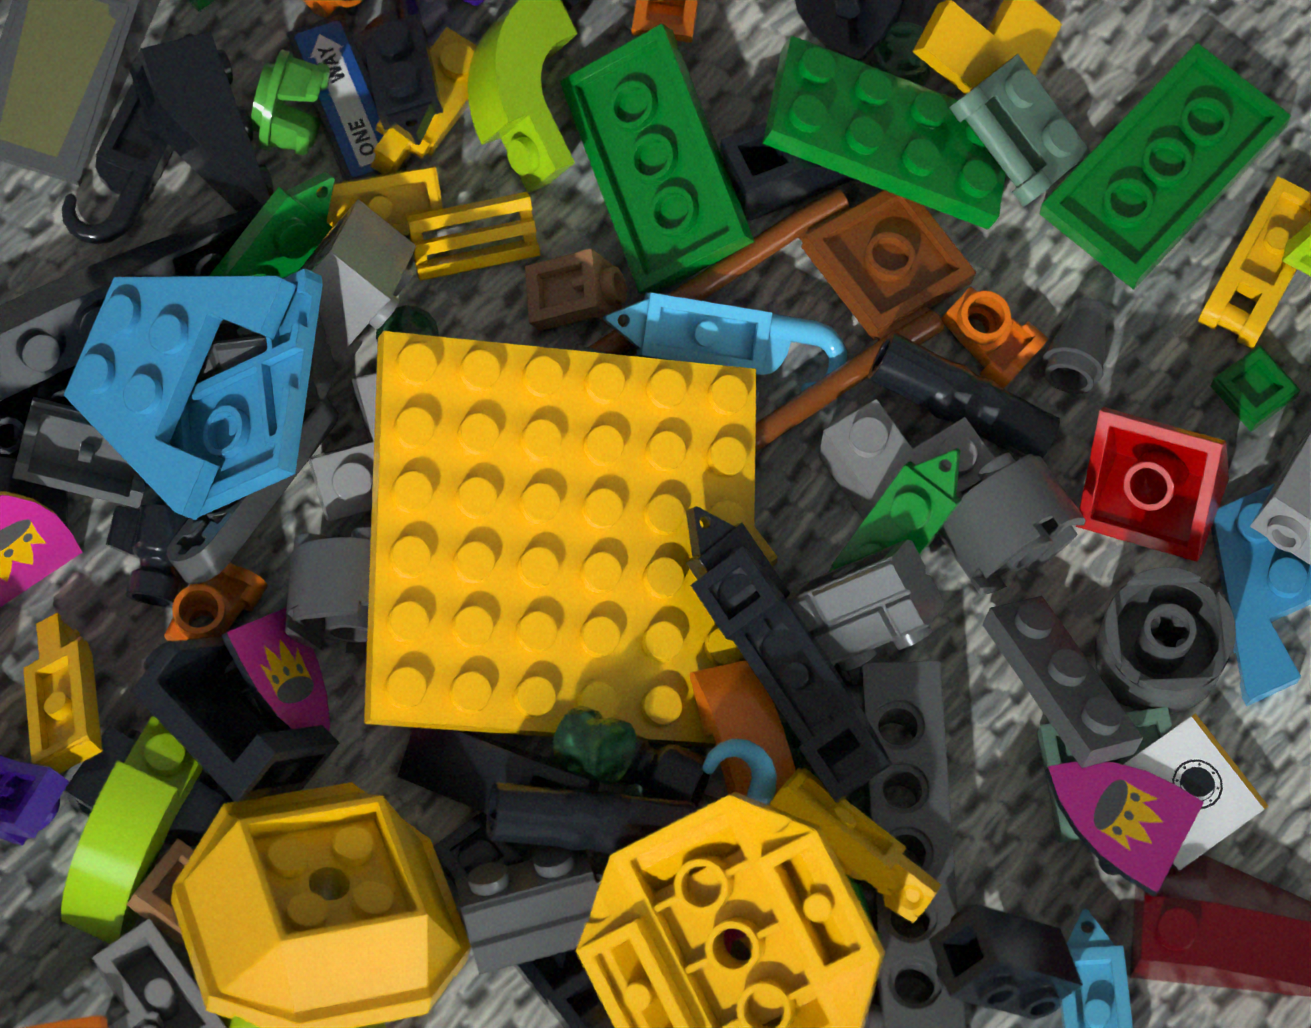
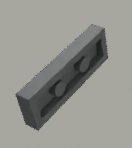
(1062, 681)

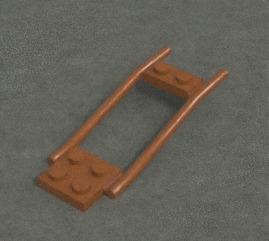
(879, 258)

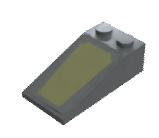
(63, 78)

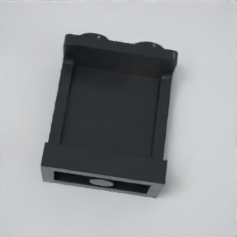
(221, 727)

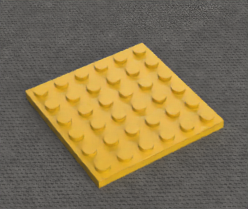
(545, 535)

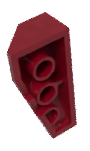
(1222, 931)

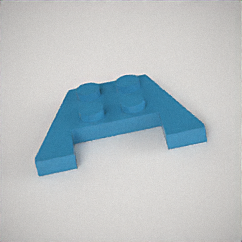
(147, 359)
(254, 412)
(1260, 588)

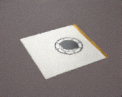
(1201, 766)

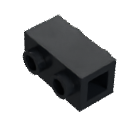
(1004, 962)

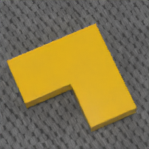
(970, 53)

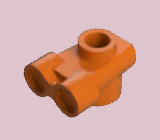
(1006, 342)
(217, 598)

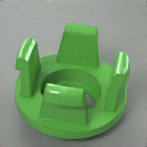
(281, 124)

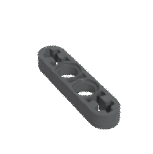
(211, 541)

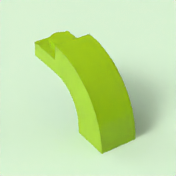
(508, 92)
(127, 833)

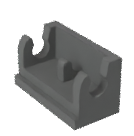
(71, 455)

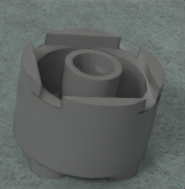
(1010, 521)
(329, 590)
(1193, 625)

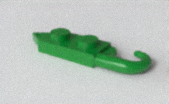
(282, 232)
(909, 509)

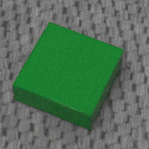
(1255, 388)

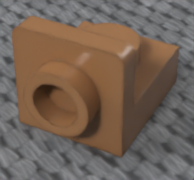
(573, 289)
(154, 895)

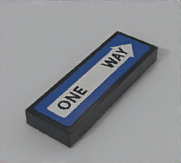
(348, 104)

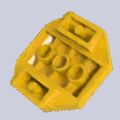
(742, 866)
(286, 955)

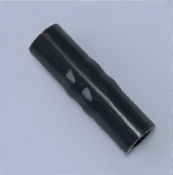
(956, 392)
(577, 817)

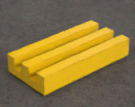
(477, 258)

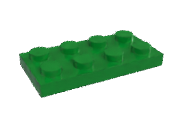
(881, 133)
(656, 161)
(1165, 165)

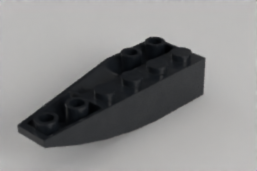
(50, 325)

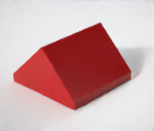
(1153, 484)

